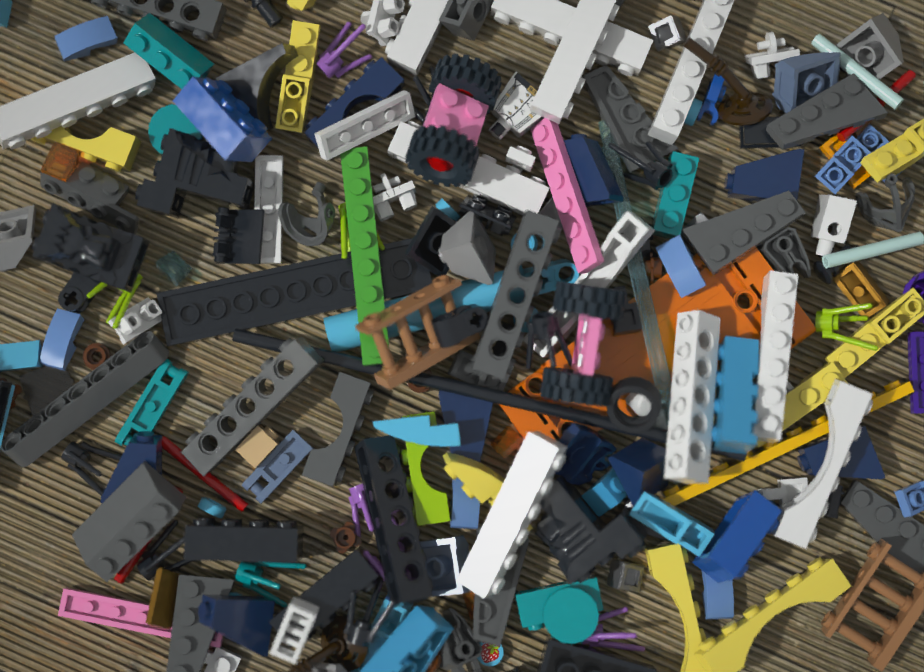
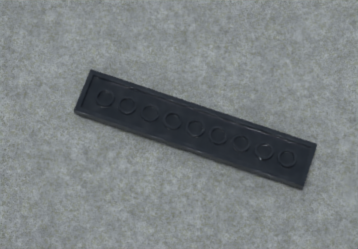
(280, 294)

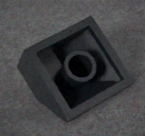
(428, 239)

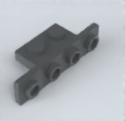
(94, 193)

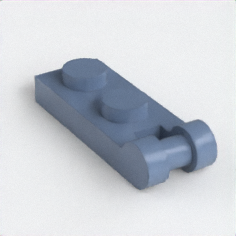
(278, 465)

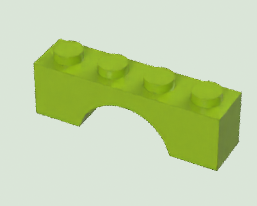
(429, 504)

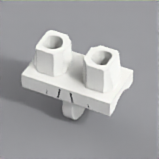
(381, 21)
(760, 61)
(403, 193)
(138, 320)

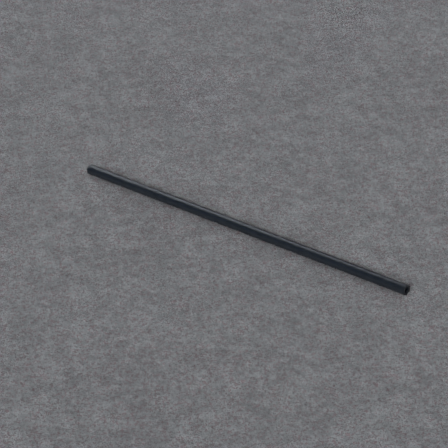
(471, 390)

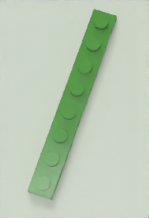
(363, 245)

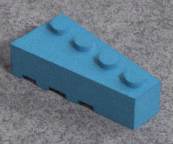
(736, 395)
(412, 643)

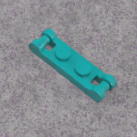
(153, 401)

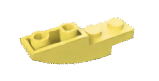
(298, 77)
(896, 154)
(878, 331)
(477, 478)

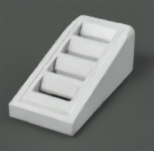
(297, 610)

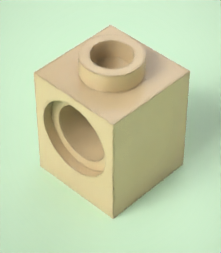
(258, 445)

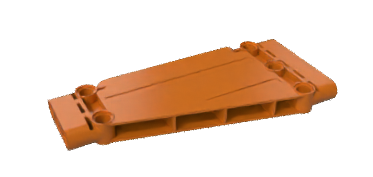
(627, 353)

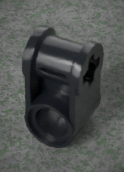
(77, 287)
(458, 324)

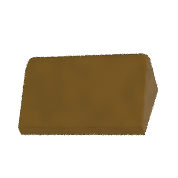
(861, 288)
(163, 599)

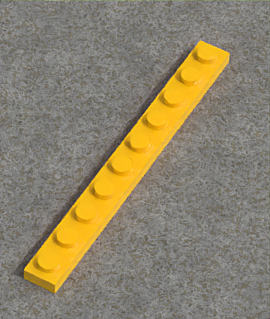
(794, 439)

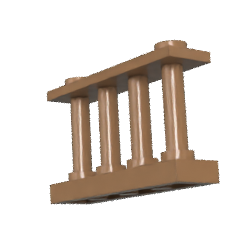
(415, 359)
(894, 629)

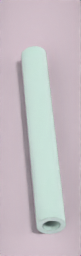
(868, 79)
(873, 249)

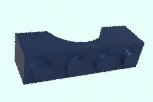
(374, 85)

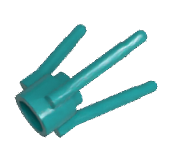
(251, 574)

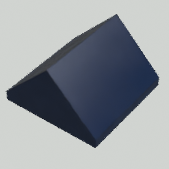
(640, 468)

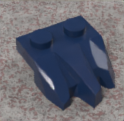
(583, 454)

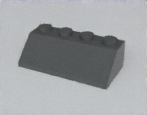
(127, 521)

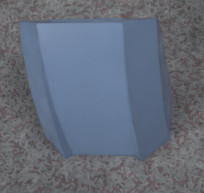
(804, 77)
(444, 564)

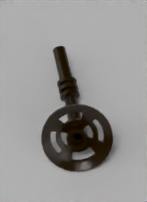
(743, 101)
(334, 647)

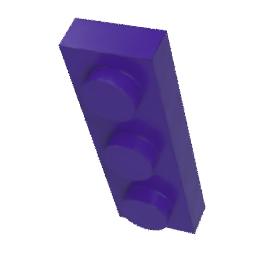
(916, 370)

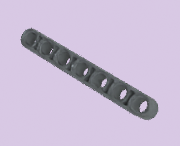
(85, 399)

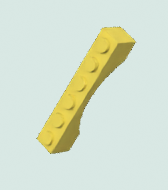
(667, 566)
(729, 650)

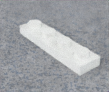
(364, 125)
(268, 198)

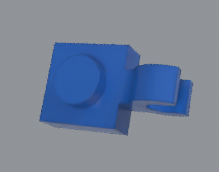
(714, 93)

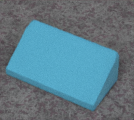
(20, 355)

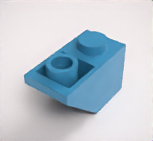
(605, 493)

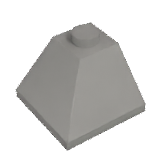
(874, 46)
(15, 235)
(469, 250)

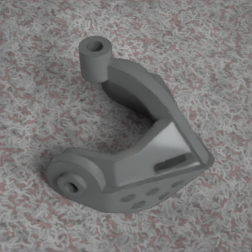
(894, 217)
(295, 224)

